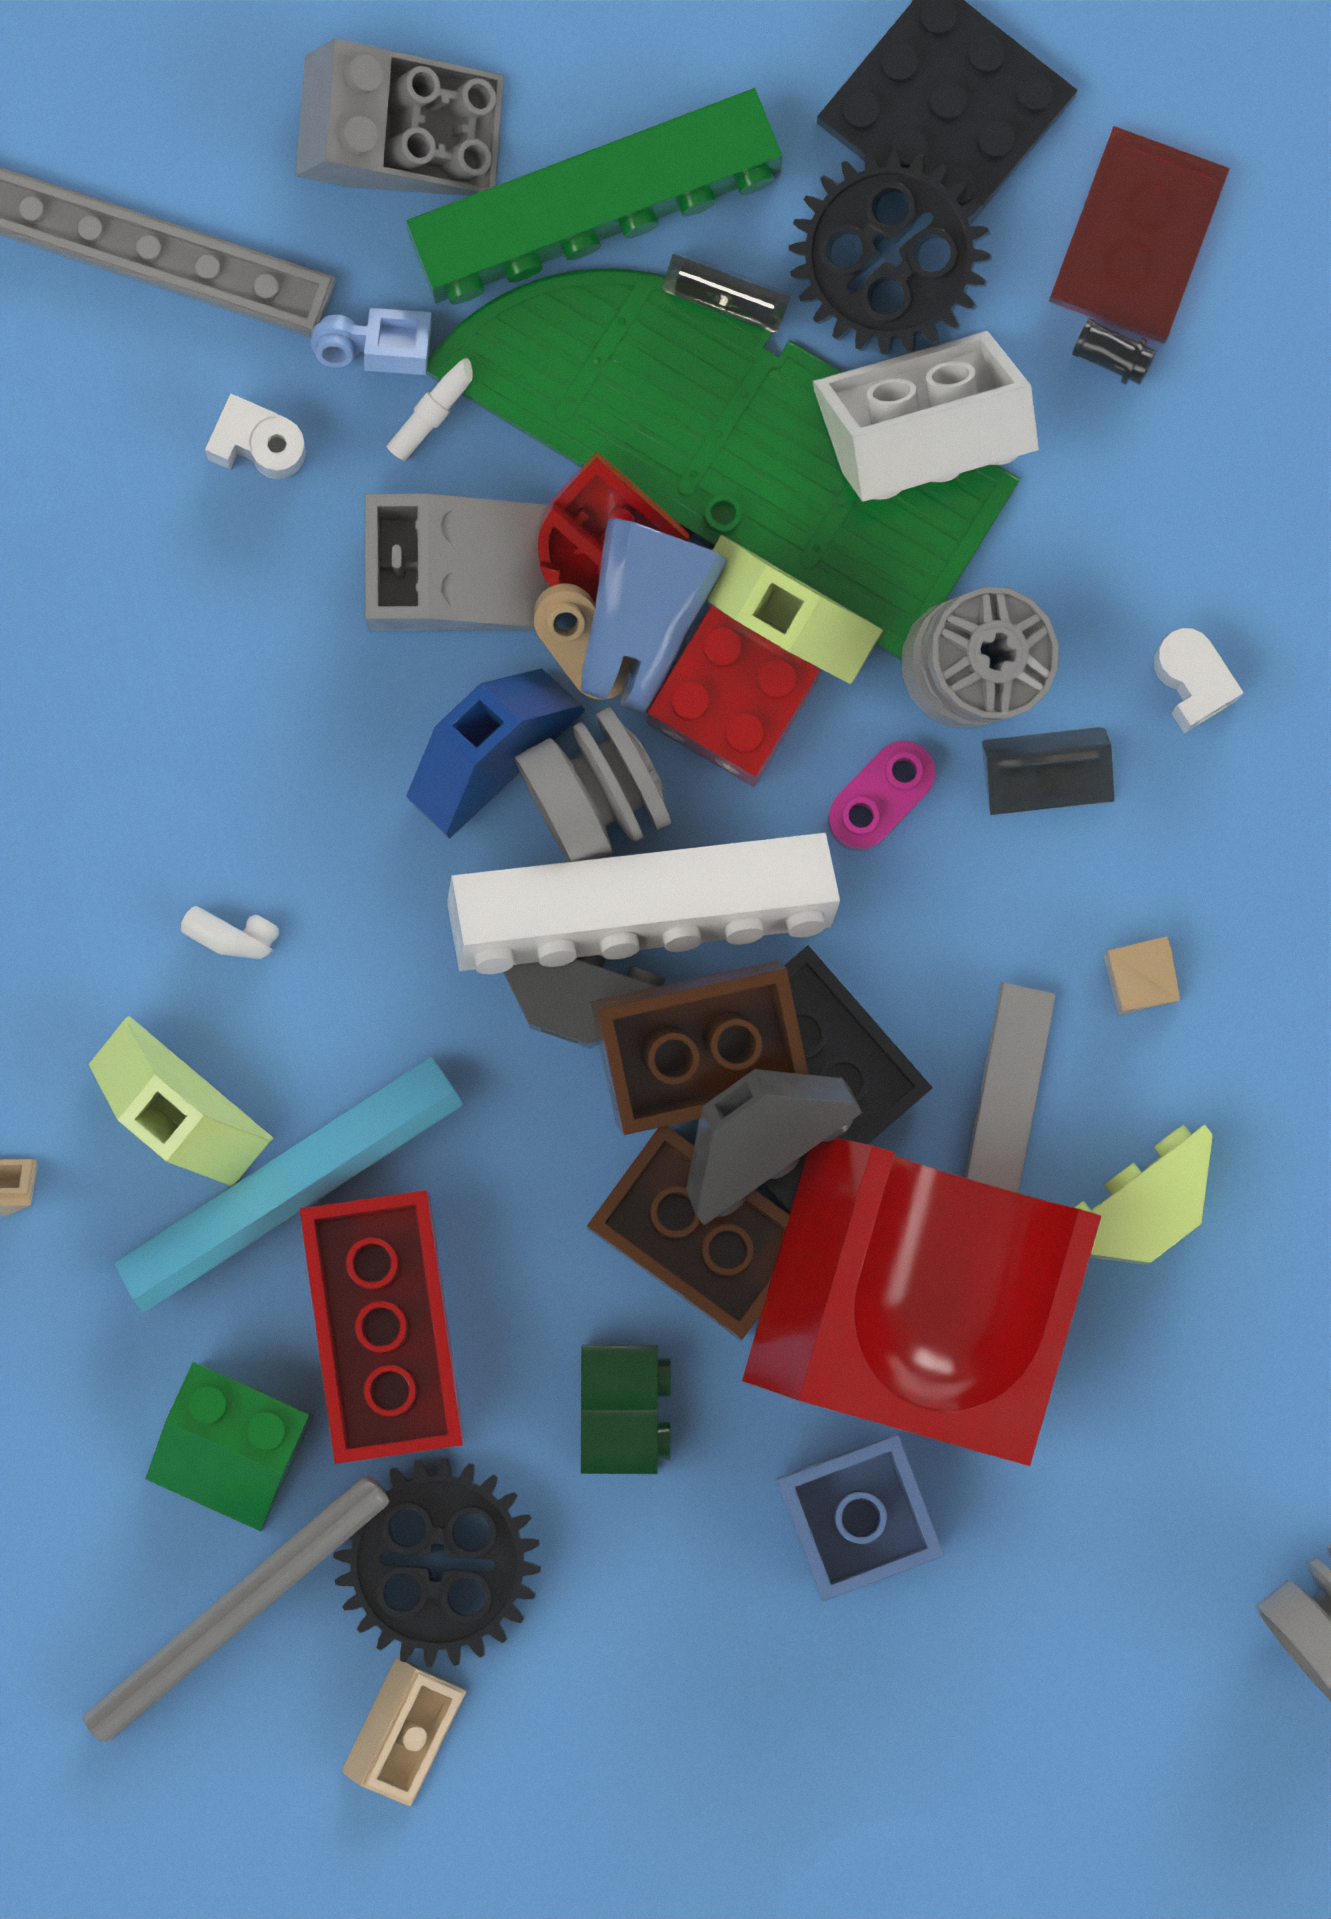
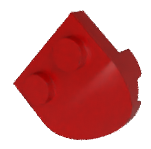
(577, 522)

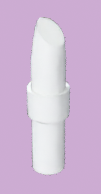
(431, 410)

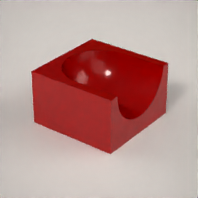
(921, 1299)

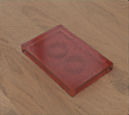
(1139, 235)

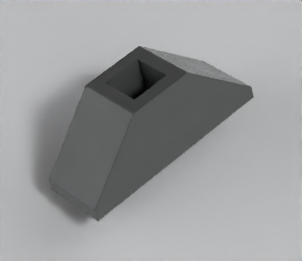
(560, 996)
(760, 1133)

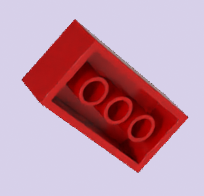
(382, 1327)

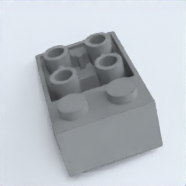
(397, 121)
(451, 563)

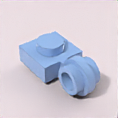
(390, 342)

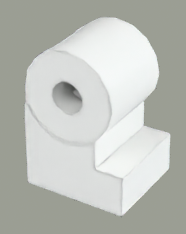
(258, 435)
(1199, 675)

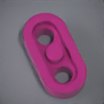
(882, 795)

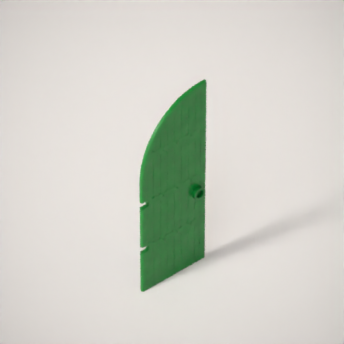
(717, 436)

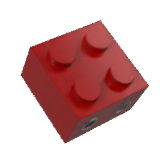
(732, 696)

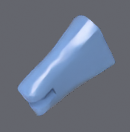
(644, 609)

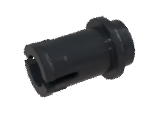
(1114, 352)

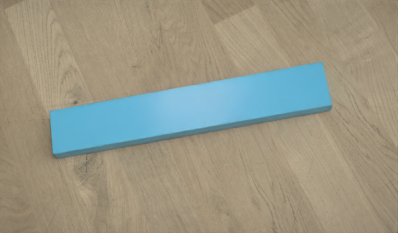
(287, 1184)

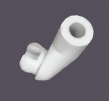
(228, 940)

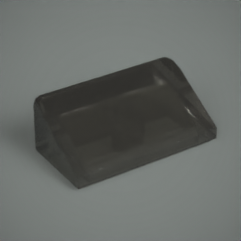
(726, 291)
(1048, 770)

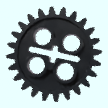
(853, 210)
(434, 1621)

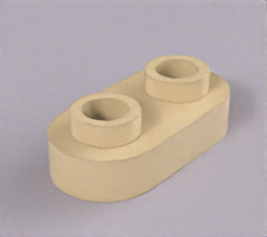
(570, 644)

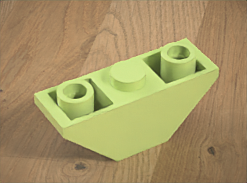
(792, 613)
(175, 1107)
(1157, 1205)

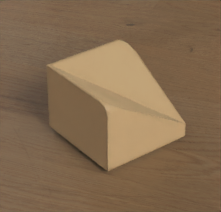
(1142, 975)

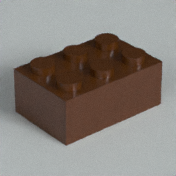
(692, 1040)
(712, 1266)

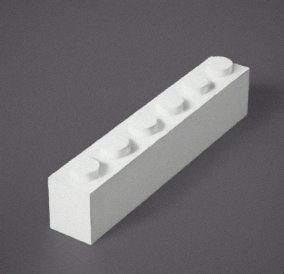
(642, 903)

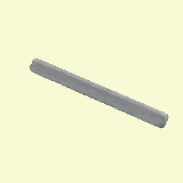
(236, 1609)

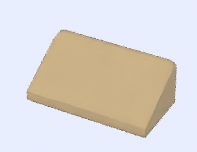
(403, 1732)

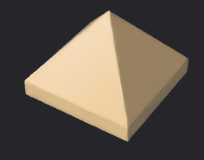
(16, 1184)

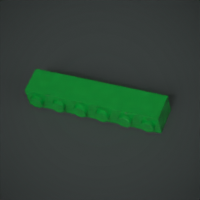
(596, 197)

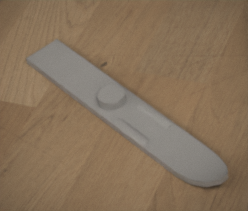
(1009, 1086)

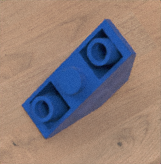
(477, 742)

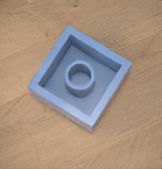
(860, 1517)

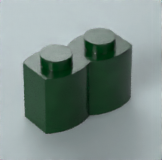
(622, 1409)

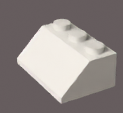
(927, 416)

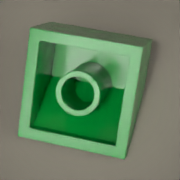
(228, 1445)

